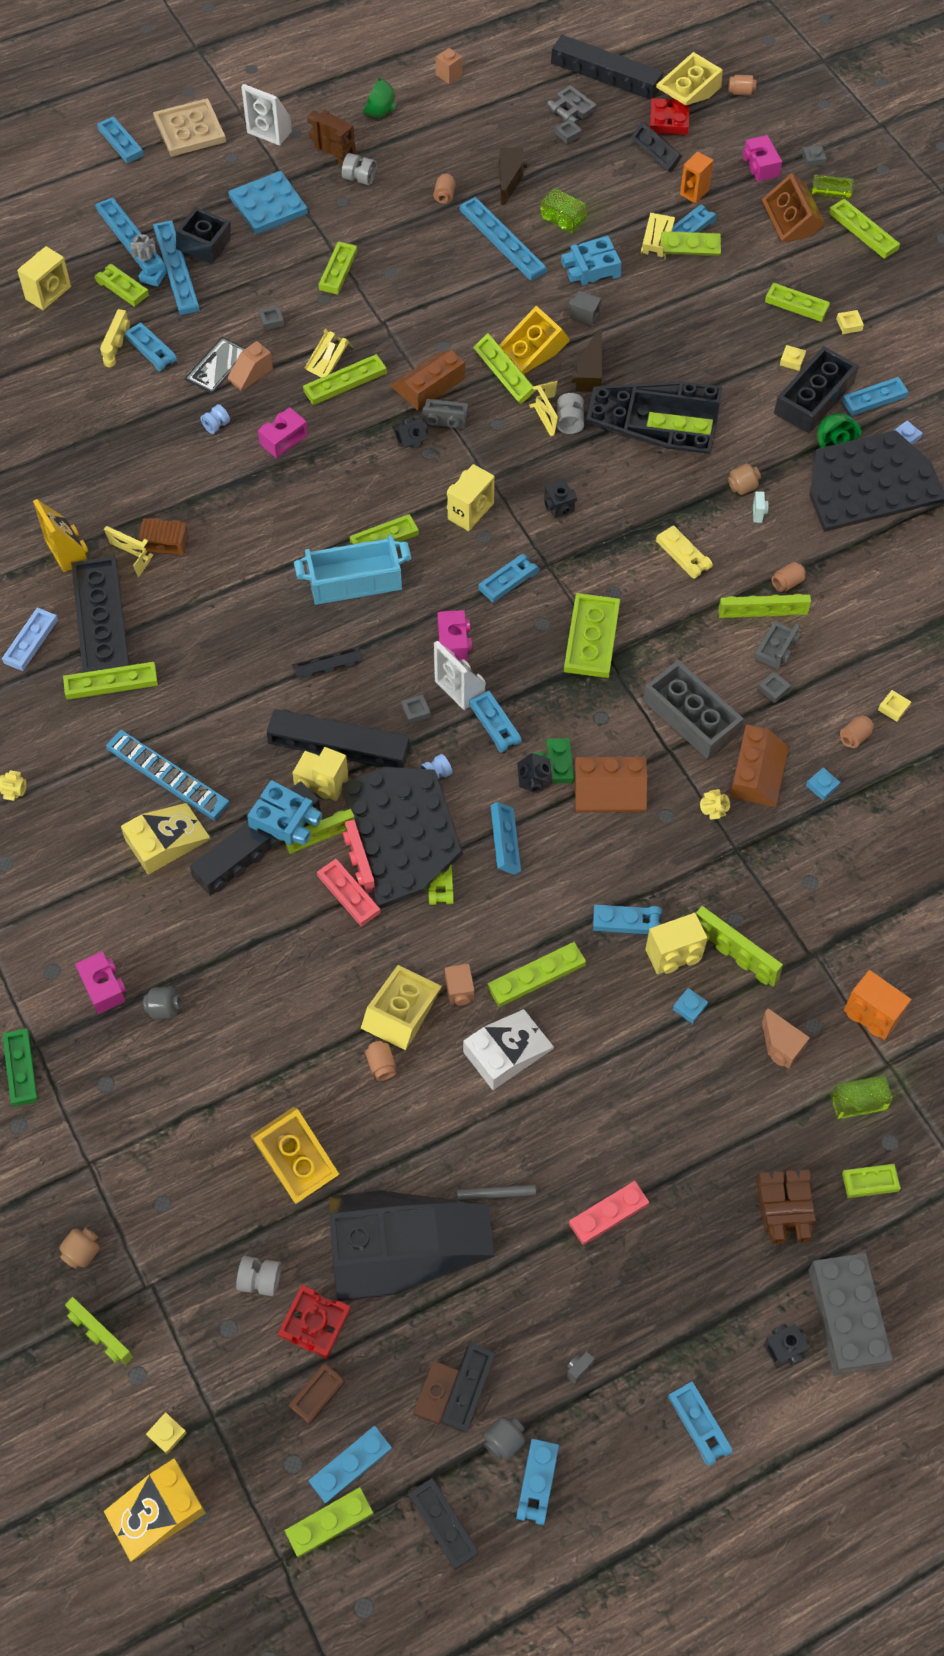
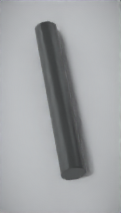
(496, 1192)

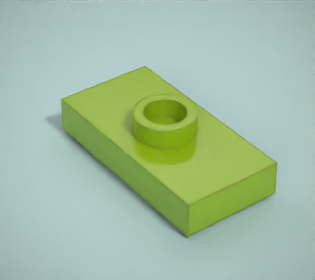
(871, 1180)

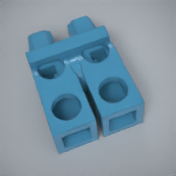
(592, 261)
(284, 814)

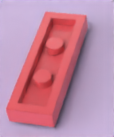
(358, 856)
(348, 892)
(608, 1213)

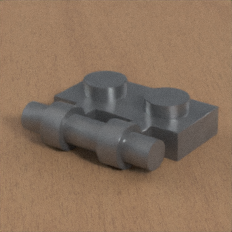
(576, 103)

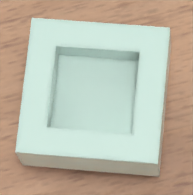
(760, 507)

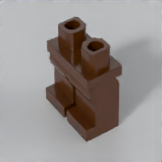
(331, 134)
(786, 1205)

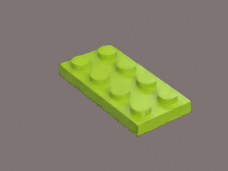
(592, 635)
(740, 948)

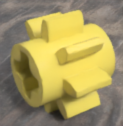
(12, 785)
(715, 804)

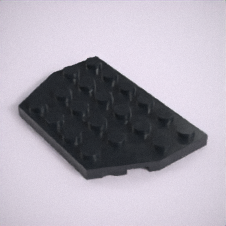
(871, 480)
(403, 830)

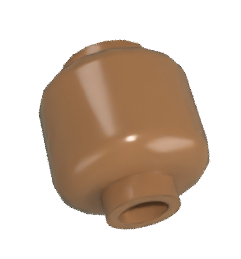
(744, 479)
(79, 1248)

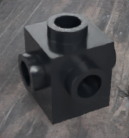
(410, 432)
(559, 498)
(534, 773)
(787, 1345)

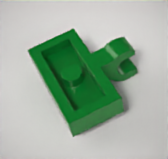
(560, 759)

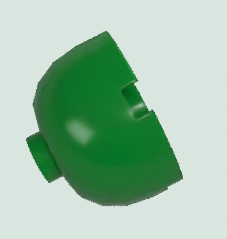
(380, 100)
(837, 429)

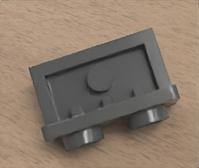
(445, 413)
(777, 644)

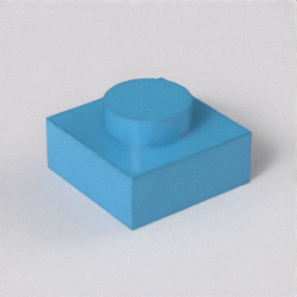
(154, 279)
(823, 784)
(690, 1005)

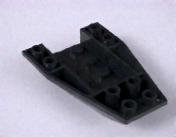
(627, 409)
(403, 1240)

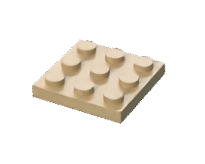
(189, 127)

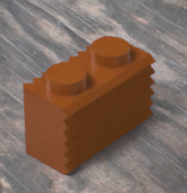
(164, 536)

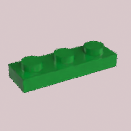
(20, 1067)

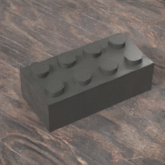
(693, 709)
(850, 1314)

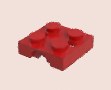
(669, 116)
(316, 1314)

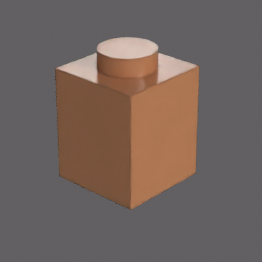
(449, 65)
(459, 984)

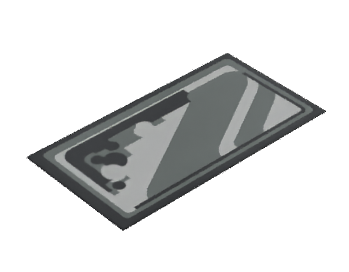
(215, 365)

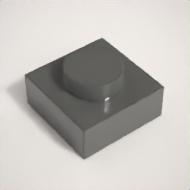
(568, 131)
(814, 156)
(271, 317)
(774, 687)
(415, 709)
(579, 1367)

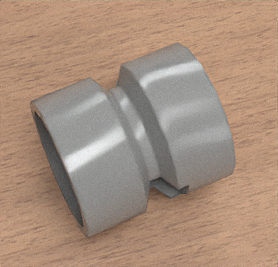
(360, 169)
(570, 413)
(258, 1276)

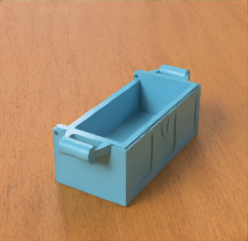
(353, 570)

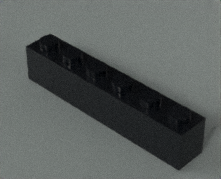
(606, 67)
(356, 742)
(238, 852)

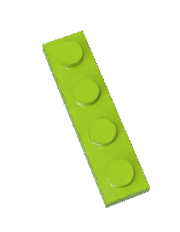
(864, 228)
(504, 368)
(344, 379)
(764, 606)
(110, 680)
(536, 974)

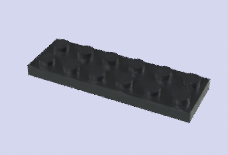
(99, 614)

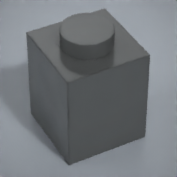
(584, 308)

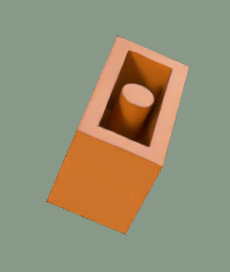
(696, 177)

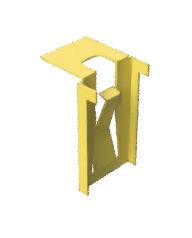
(659, 226)
(325, 361)
(550, 390)
(131, 544)

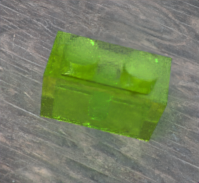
(563, 210)
(861, 1097)

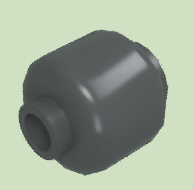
(162, 1002)
(504, 1438)

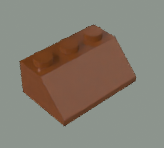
(793, 210)
(431, 378)
(759, 767)
(610, 784)

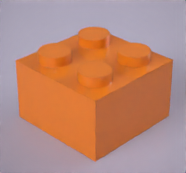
(876, 1005)

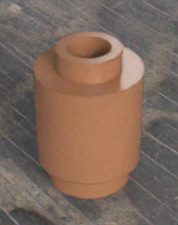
(741, 85)
(444, 189)
(788, 577)
(856, 731)
(381, 1060)

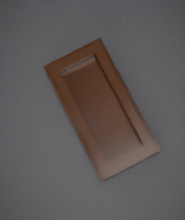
(316, 1393)

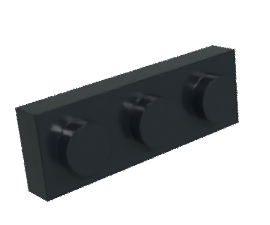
(656, 146)
(327, 662)
(467, 1387)
(443, 1524)

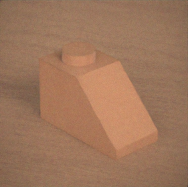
(250, 366)
(782, 1039)

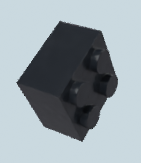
(203, 235)

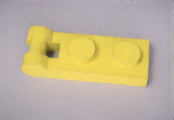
(114, 338)
(683, 552)

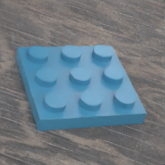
(268, 202)

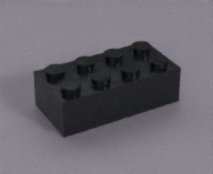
(816, 389)

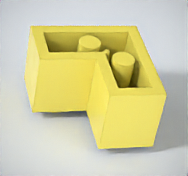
(322, 773)

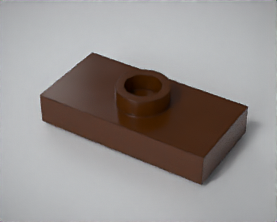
(435, 1392)

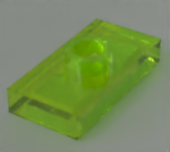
(832, 186)

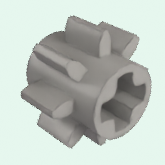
(143, 247)

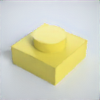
(850, 322)
(792, 357)
(894, 705)
(166, 1433)

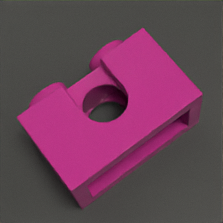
(762, 158)
(283, 433)
(452, 632)
(106, 994)

